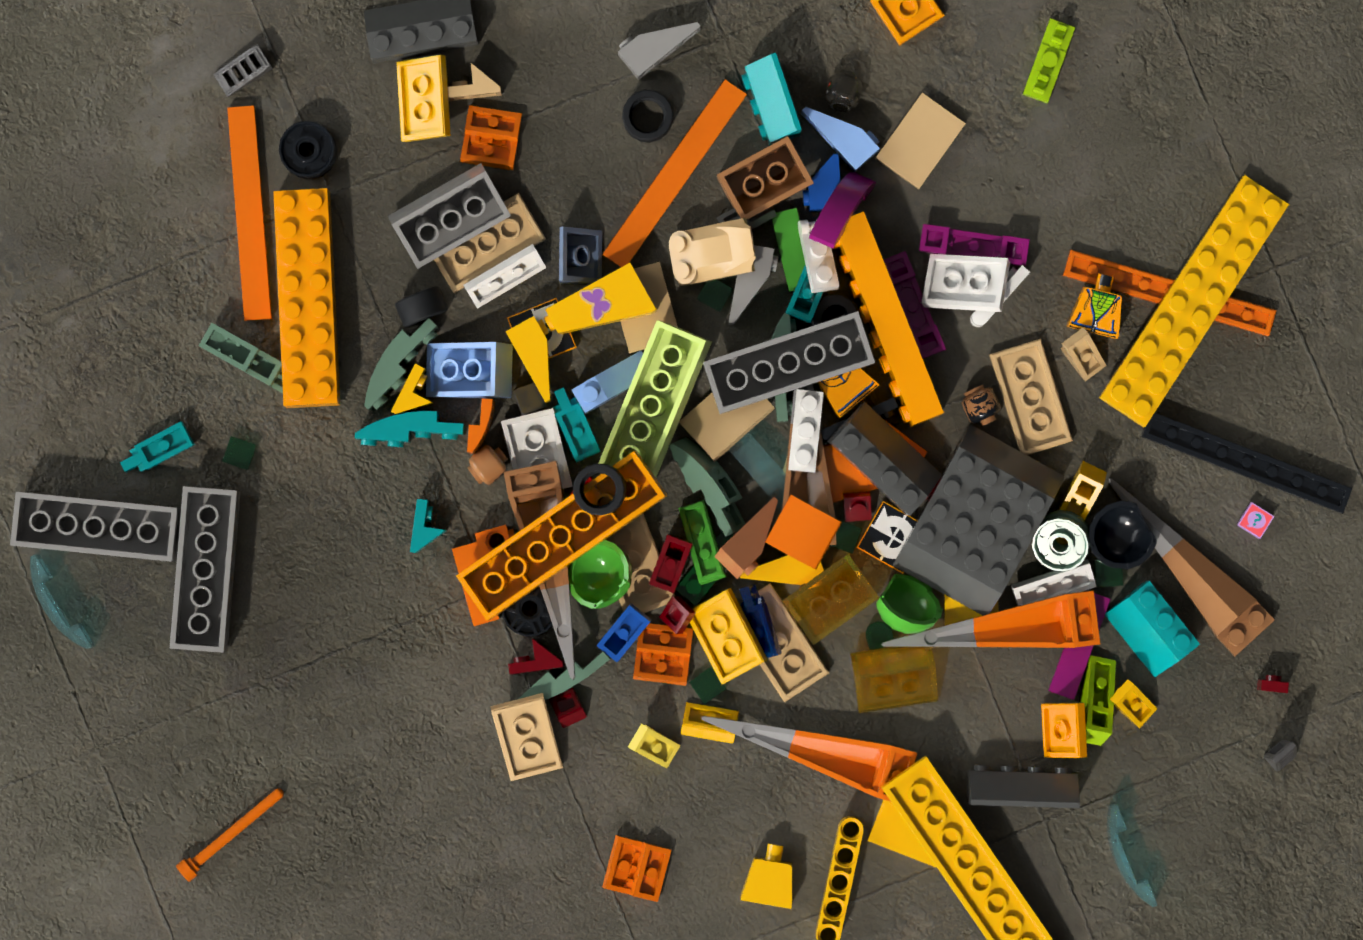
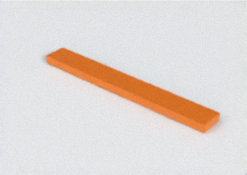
(674, 174)
(249, 213)
(1154, 288)

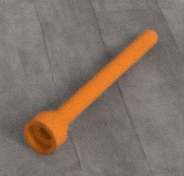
(190, 867)

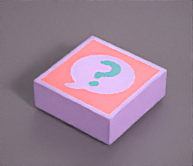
(1255, 520)

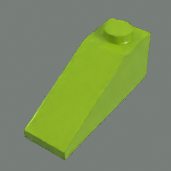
(1096, 695)

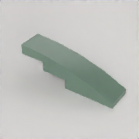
(243, 356)
(551, 686)

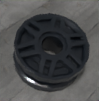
(296, 138)
(528, 625)

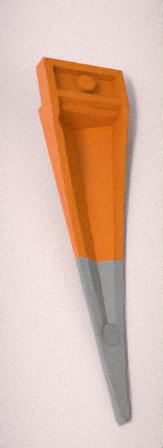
(1047, 623)
(849, 760)

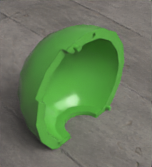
(600, 576)
(908, 605)

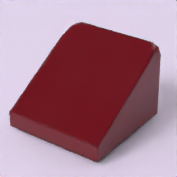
(568, 707)

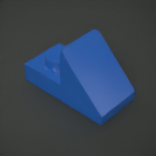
(624, 632)

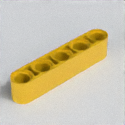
(839, 868)

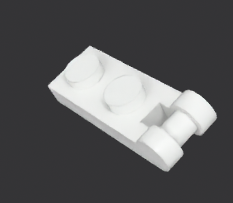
(818, 261)
(1015, 277)

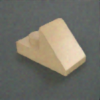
(481, 87)
(1083, 354)

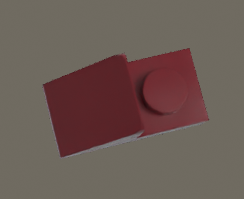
(670, 563)
(543, 660)

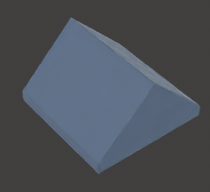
(580, 255)

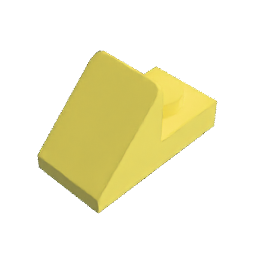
(654, 745)

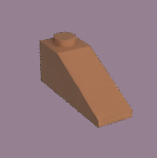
(746, 546)

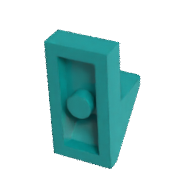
(803, 302)
(421, 534)

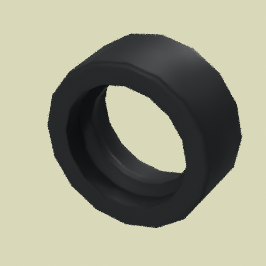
(647, 95)
(578, 489)

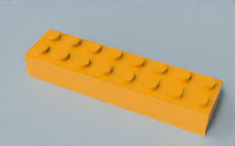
(306, 298)
(888, 323)
(558, 538)

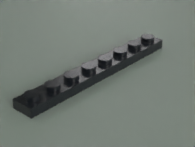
(1247, 463)

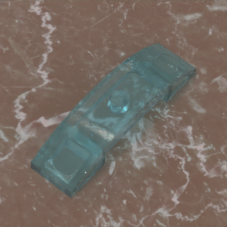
(760, 467)
(40, 575)
(1115, 825)

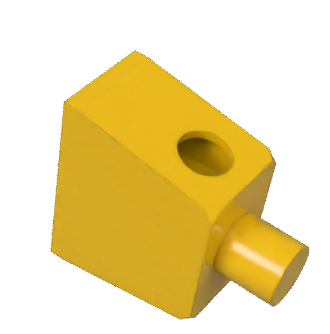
(769, 880)

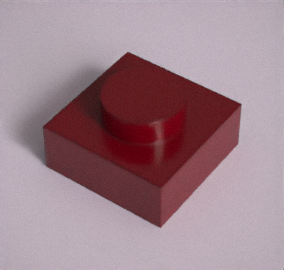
(857, 506)
(677, 614)
(1273, 684)

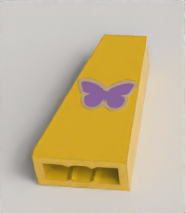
(606, 301)

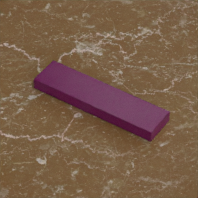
(1074, 660)

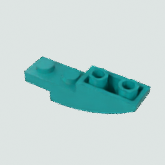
(398, 429)

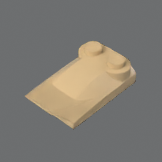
(712, 252)

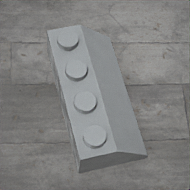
(449, 216)

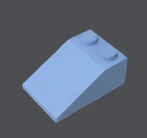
(469, 370)

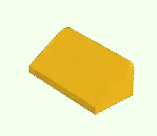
(696, 727)

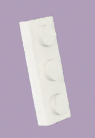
(504, 276)
(805, 431)
(1054, 584)

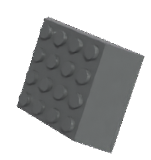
(979, 521)

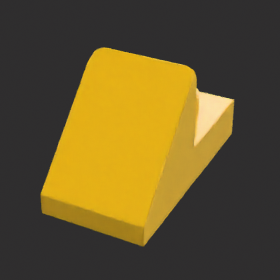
(407, 399)
(1133, 703)

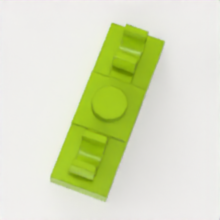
(1048, 61)

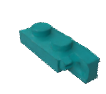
(575, 426)
(159, 448)

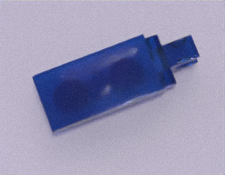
(760, 620)

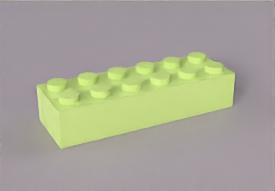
(657, 396)

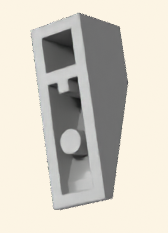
(652, 48)
(749, 284)

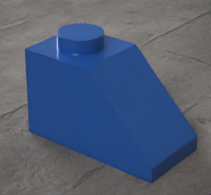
(824, 184)

